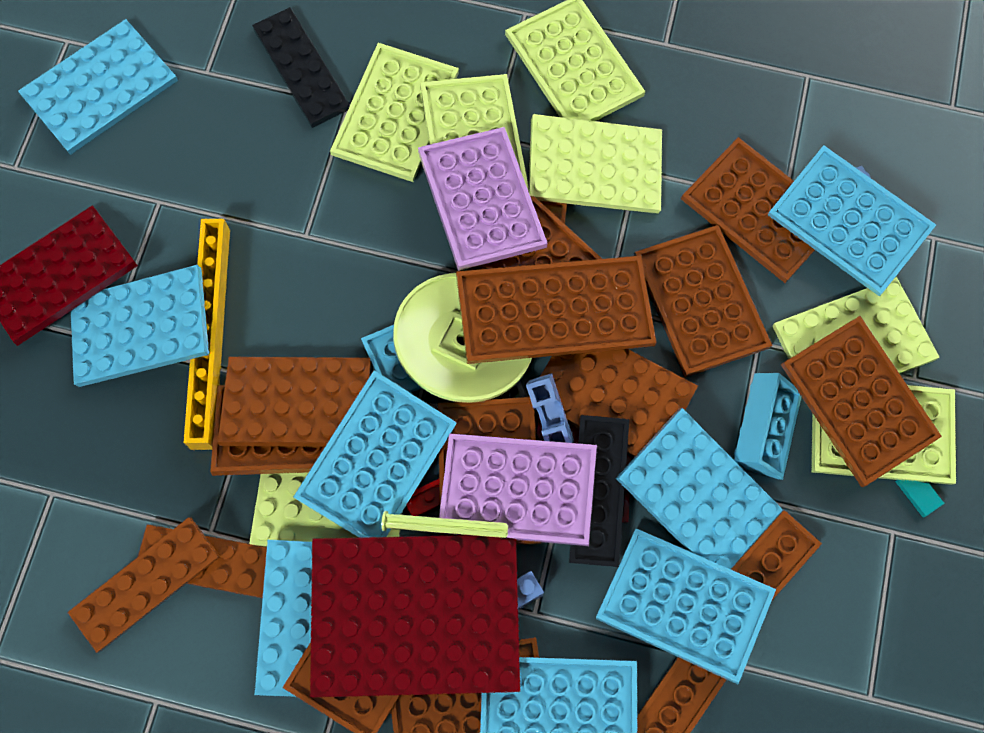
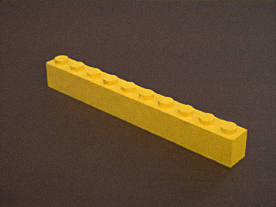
(205, 370)

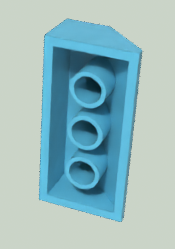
(768, 425)

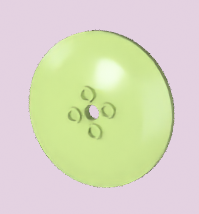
(429, 350)

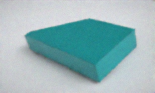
(921, 496)

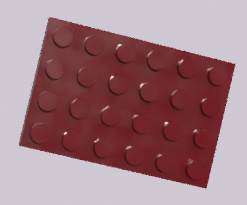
(59, 274)

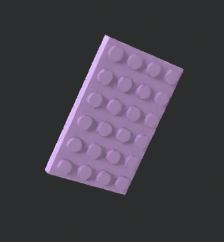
(482, 198)
(528, 484)

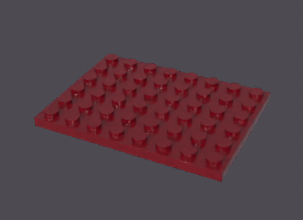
(414, 616)

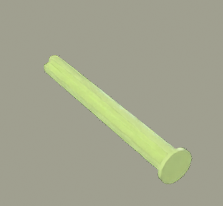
(444, 525)

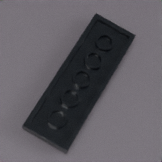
(301, 67)
(608, 493)

